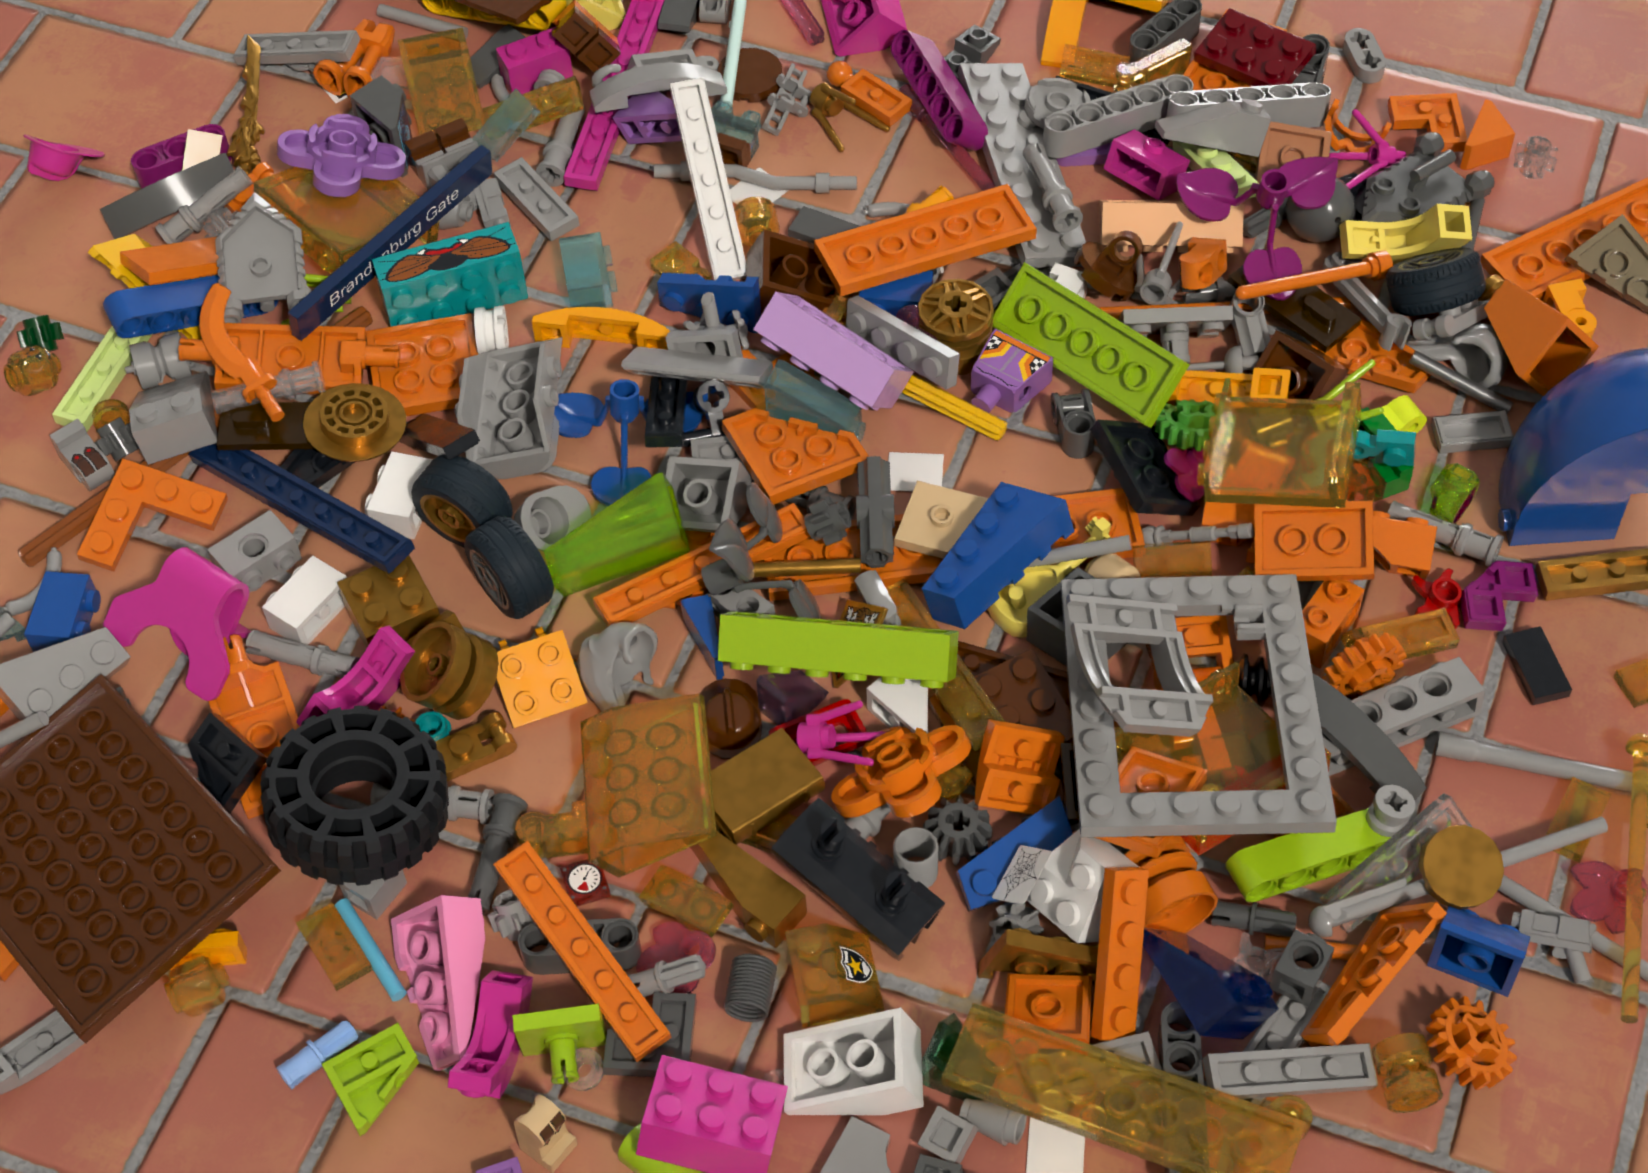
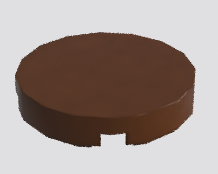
(755, 74)

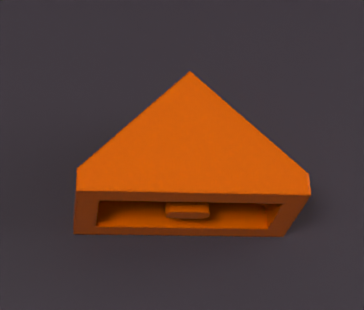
(1489, 139)

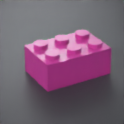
(710, 1118)

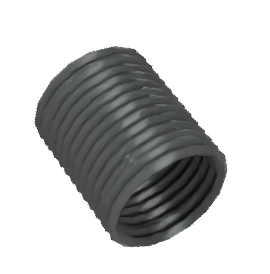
(750, 987)

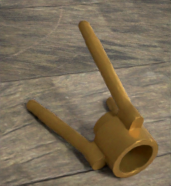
(830, 103)

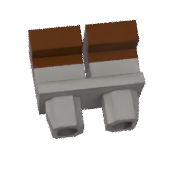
(437, 155)

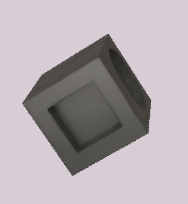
(1299, 982)

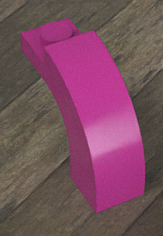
(493, 1046)

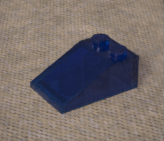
(1212, 989)

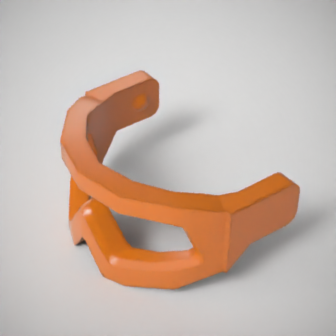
(1346, 143)

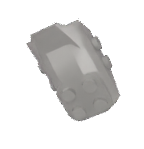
(511, 407)

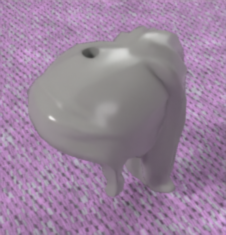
(1473, 353)
(614, 659)

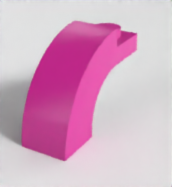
(369, 681)

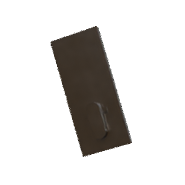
(1309, 313)
(254, 430)

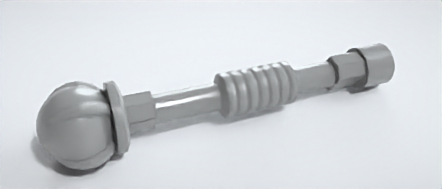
(1160, 535)

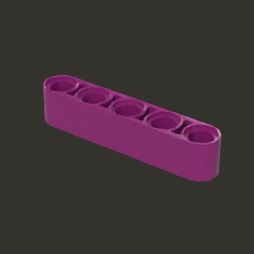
(939, 90)

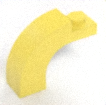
(1435, 230)

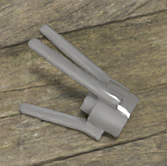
(1156, 284)

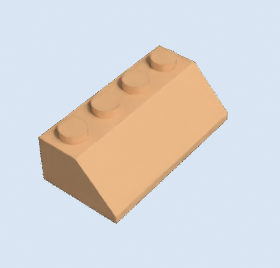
(1157, 219)

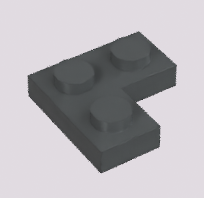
(678, 1015)

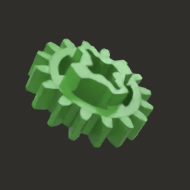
(1185, 423)

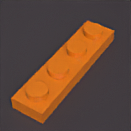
(1119, 952)

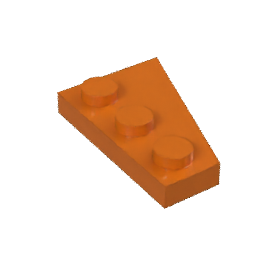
(1391, 366)

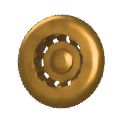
(354, 412)

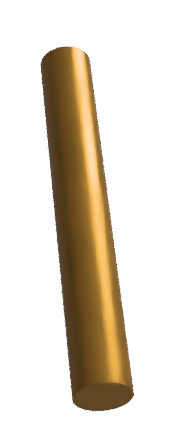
(807, 567)

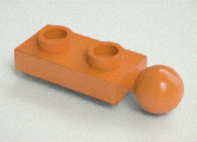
(870, 93)

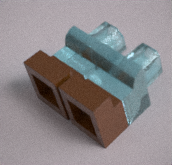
(736, 134)

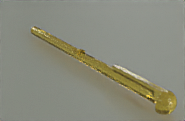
(1638, 747)

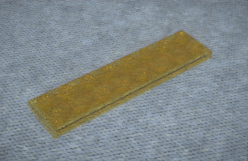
(1117, 1099)

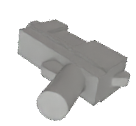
(489, 201)
(1567, 934)

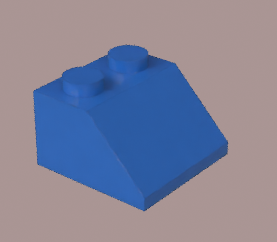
(1479, 950)

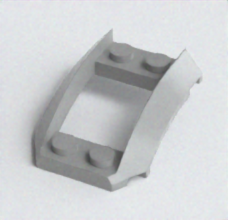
(1181, 705)

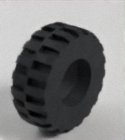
(363, 841)

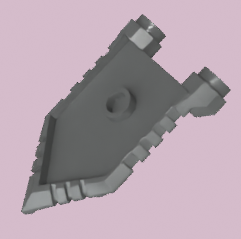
(1421, 182)

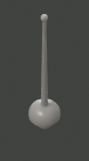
(1232, 363)

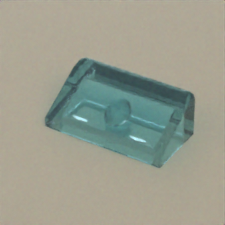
(506, 124)

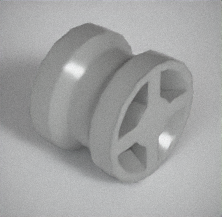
(1390, 810)

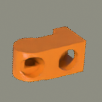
(1200, 265)

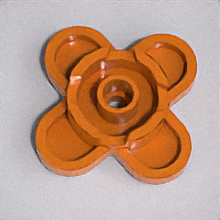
(902, 771)

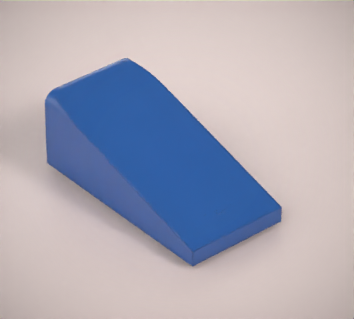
(701, 624)

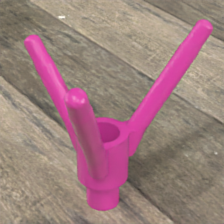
(1379, 154)

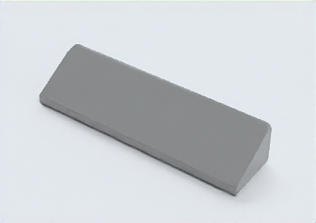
(698, 367)

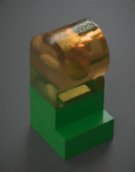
(1377, 480)

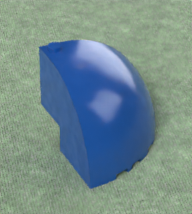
(1579, 455)

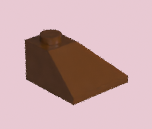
(1311, 370)

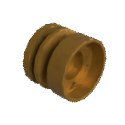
(959, 317)

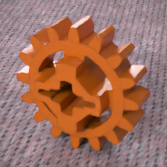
(1365, 665)
(1471, 1043)

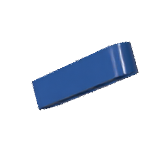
(162, 307)

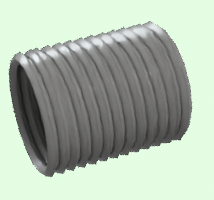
(919, 843)

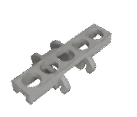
(787, 101)

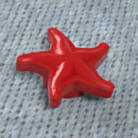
(1440, 594)

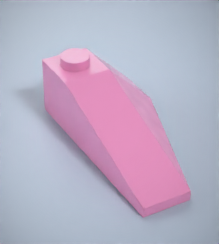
(442, 955)

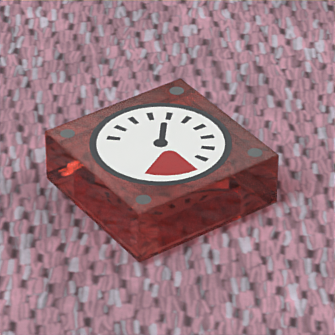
(585, 882)

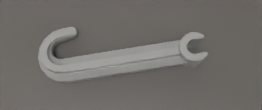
(1393, 327)

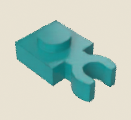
(1388, 447)

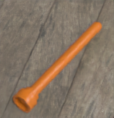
(1373, 267)

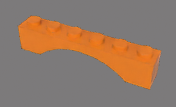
(1398, 544)

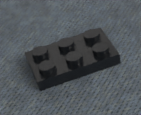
(1140, 468)

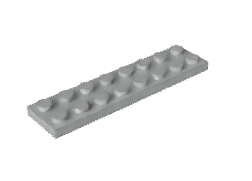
(1000, 98)

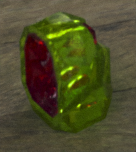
(1453, 492)

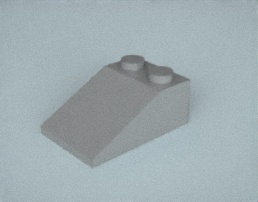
(174, 418)

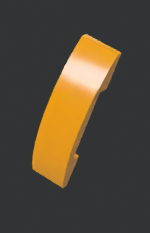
(1062, 29)
(600, 325)
(1205, 385)

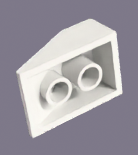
(855, 1066)

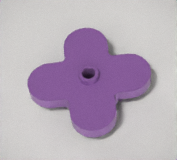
(341, 154)

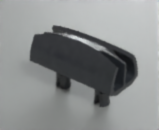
(857, 878)

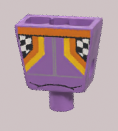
(1008, 373)

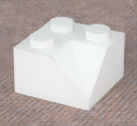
(1072, 885)

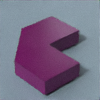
(1484, 597)

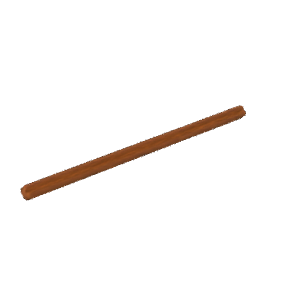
(82, 516)

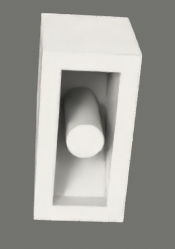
(899, 704)

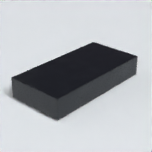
(1536, 665)

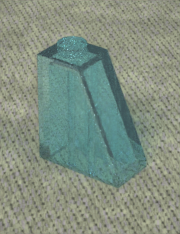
(800, 396)

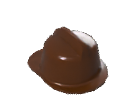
(731, 717)

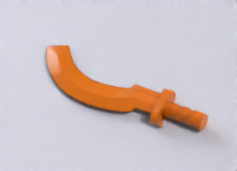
(230, 358)

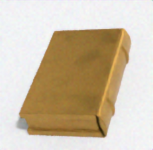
(762, 786)

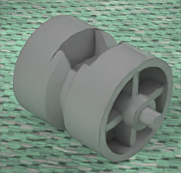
(154, 363)

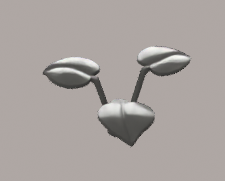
(737, 564)

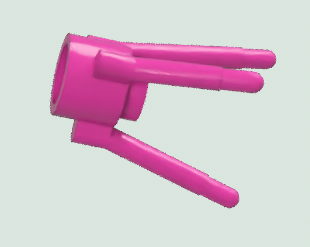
(817, 736)

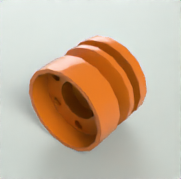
(1176, 892)

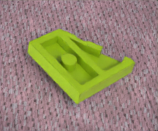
(371, 1074)

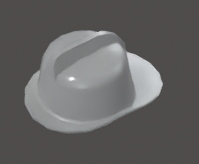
(552, 514)

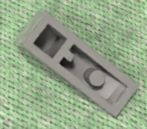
(1221, 126)

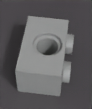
(257, 551)

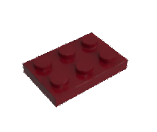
(1254, 51)

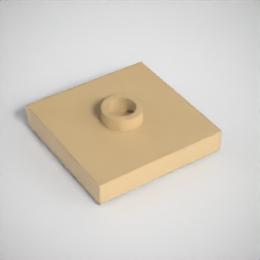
(936, 519)

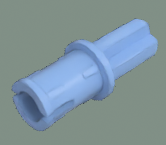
(315, 1053)

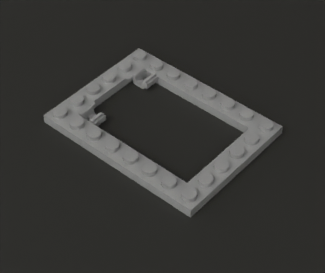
(1261, 610)

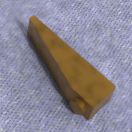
(759, 895)

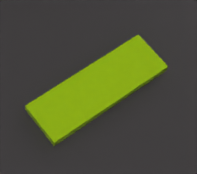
(1090, 345)

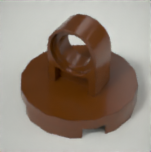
(1109, 270)

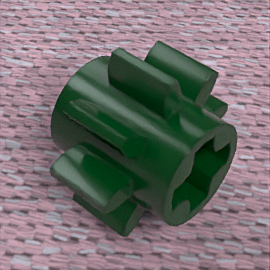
(40, 332)

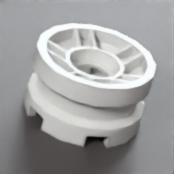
(491, 329)

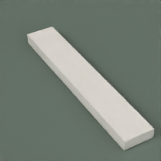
(708, 178)

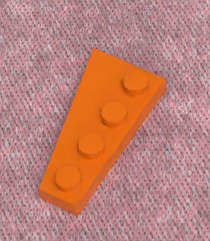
(1372, 966)

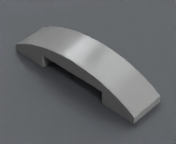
(651, 78)
(36, 1051)

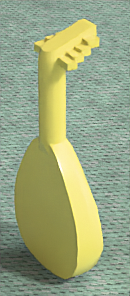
(1011, 608)

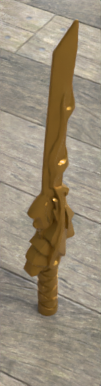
(249, 130)

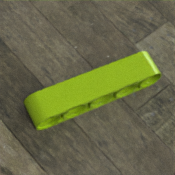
(1302, 858)

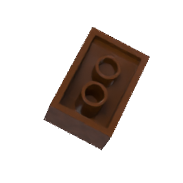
(789, 268)

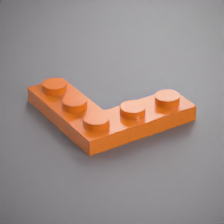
(140, 487)

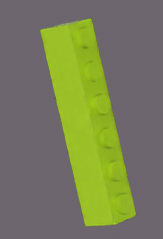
(838, 646)

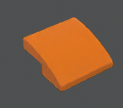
(1017, 767)

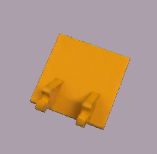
(538, 678)

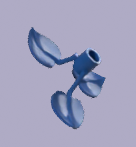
(582, 411)

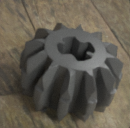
(959, 816)

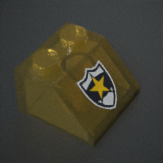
(832, 974)

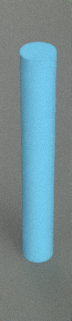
(371, 950)

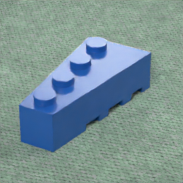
(994, 551)

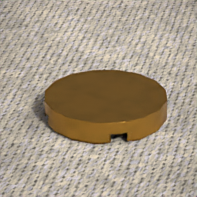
(1461, 867)

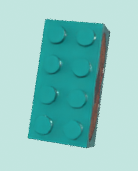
(451, 276)

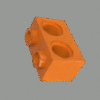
(1330, 616)

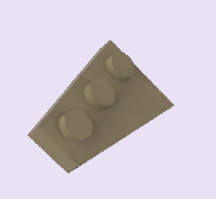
(1617, 260)

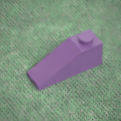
(648, 119)

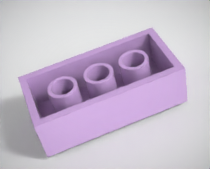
(832, 351)

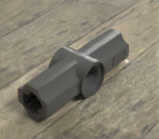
(875, 512)

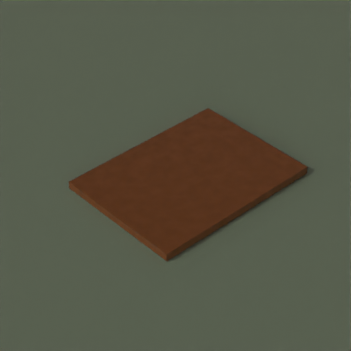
(111, 858)

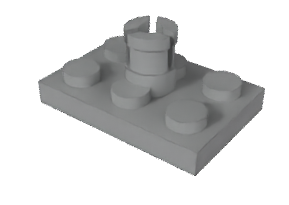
(1177, 323)

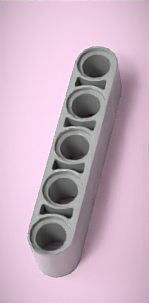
(1285, 103)
(1110, 116)

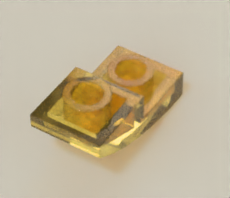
(686, 900)

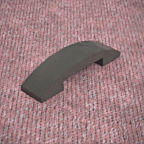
(164, 196)
(1364, 741)

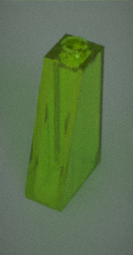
(620, 539)

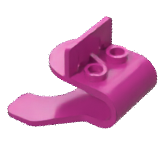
(197, 606)

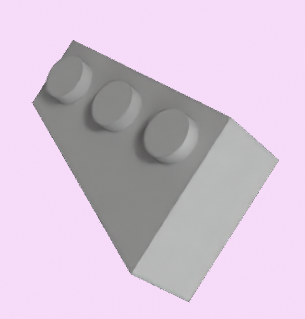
(59, 672)

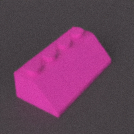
(862, 24)

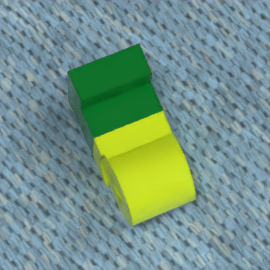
(1398, 415)

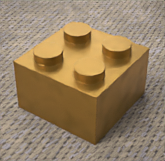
(386, 599)

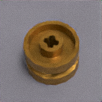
(450, 670)

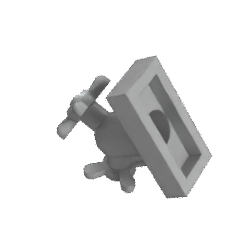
(710, 335)

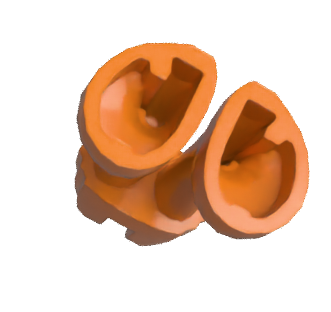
(374, 44)

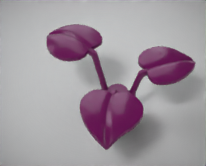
(1307, 181)

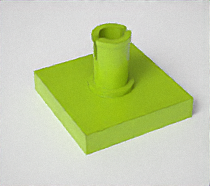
(560, 1035)

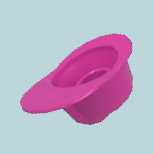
(56, 160)

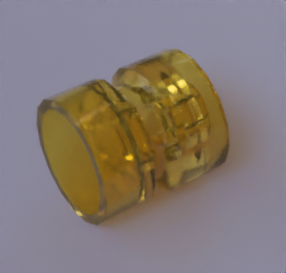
(1408, 1079)

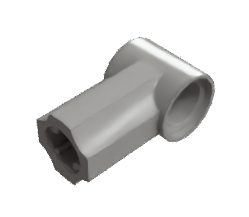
(1250, 327)

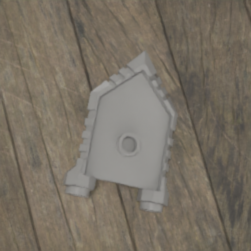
(260, 259)

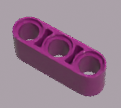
(167, 156)

